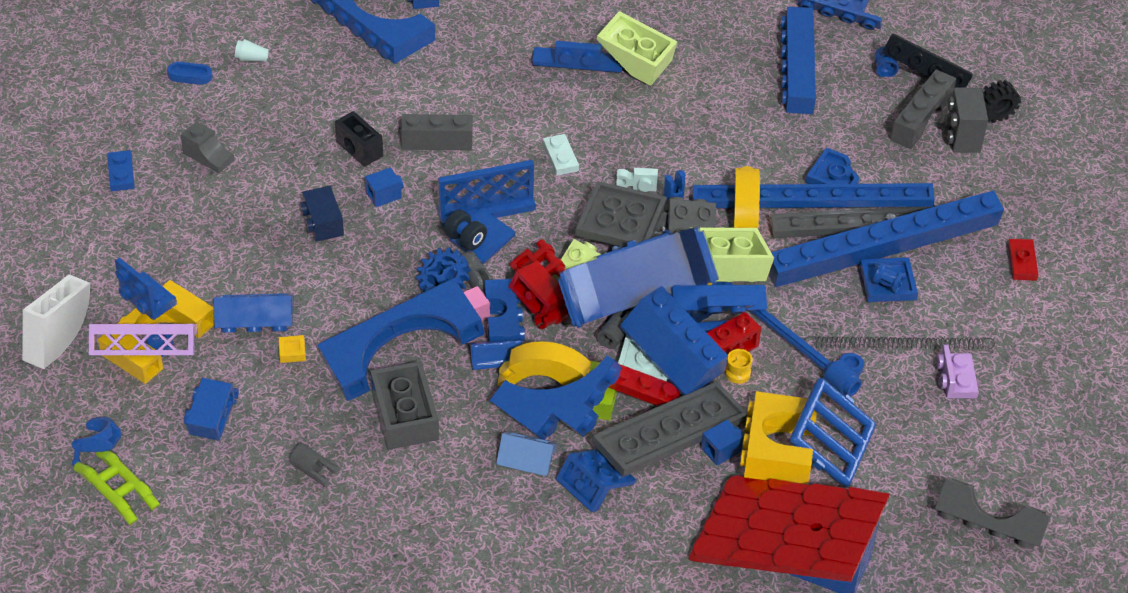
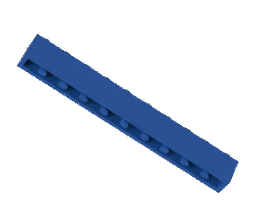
(885, 238)

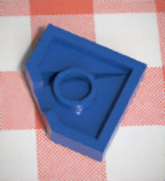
(832, 168)

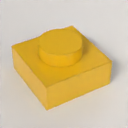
(292, 349)

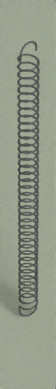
(883, 341)

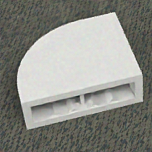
(54, 321)

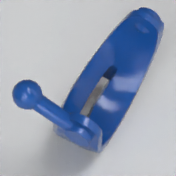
(105, 440)

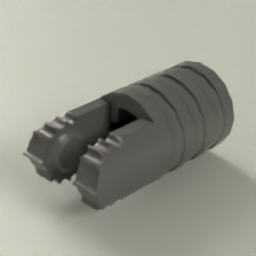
(478, 271)
(611, 332)
(312, 463)

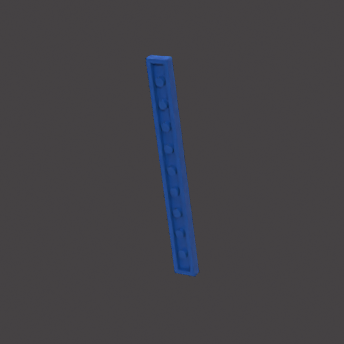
(825, 195)

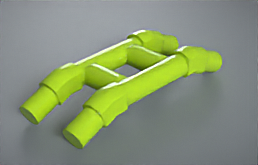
(115, 496)

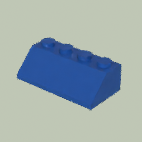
(674, 342)

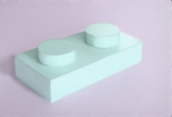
(560, 154)

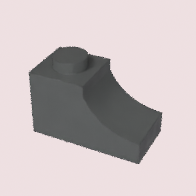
(203, 146)

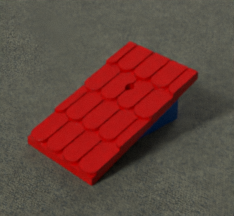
(793, 530)

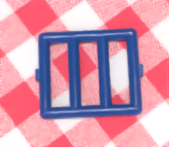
(861, 441)

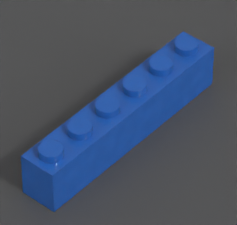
(799, 60)

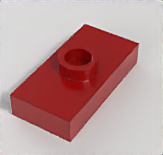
(1023, 259)

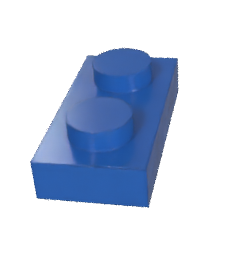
(120, 170)

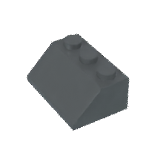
(437, 132)

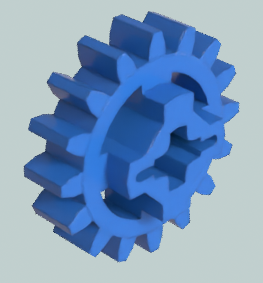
(439, 270)

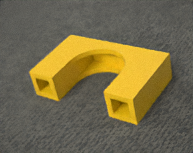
(187, 311)
(769, 459)

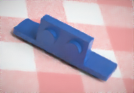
(848, 10)
(576, 56)
(720, 298)

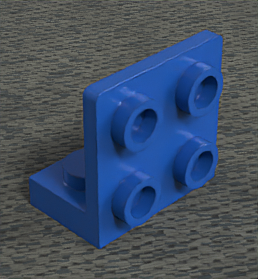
(143, 291)
(591, 477)

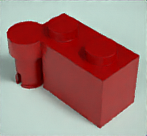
(540, 294)

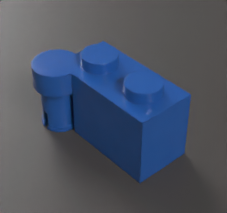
(210, 408)

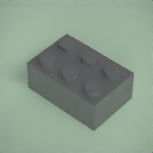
(404, 405)

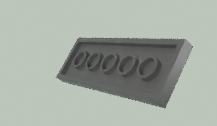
(667, 428)

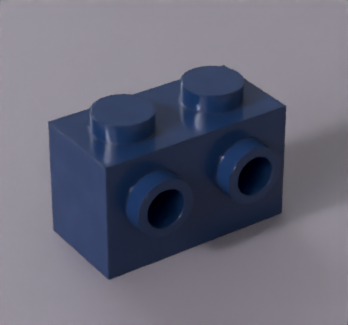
(322, 213)

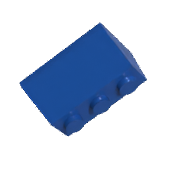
(253, 311)

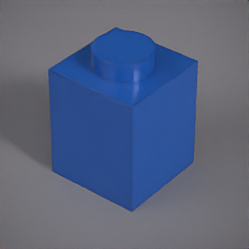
(383, 187)
(722, 442)

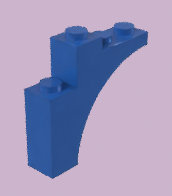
(570, 404)

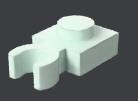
(642, 179)

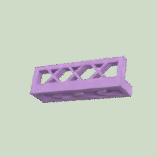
(135, 329)

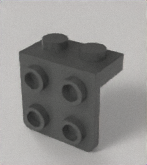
(687, 214)

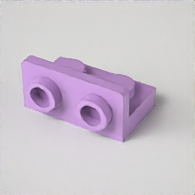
(957, 374)

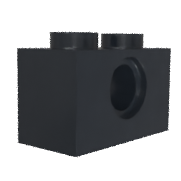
(359, 138)

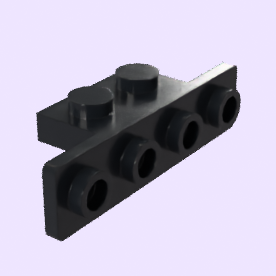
(924, 60)

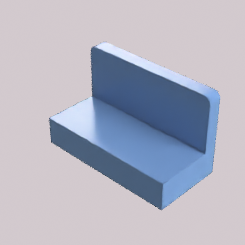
(526, 453)

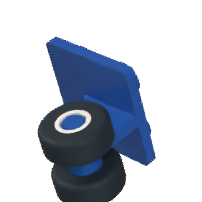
(478, 233)

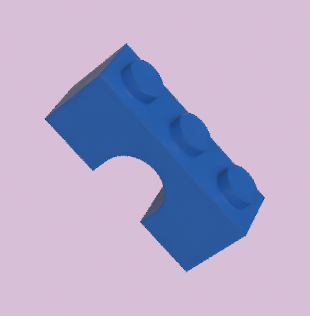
(504, 303)

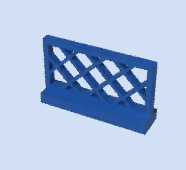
(499, 205)

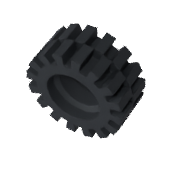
(1000, 100)

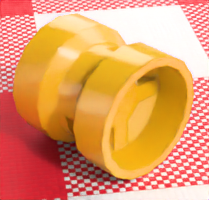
(738, 366)

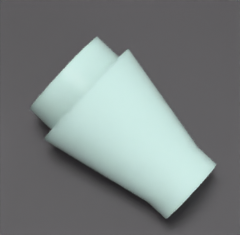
(250, 51)

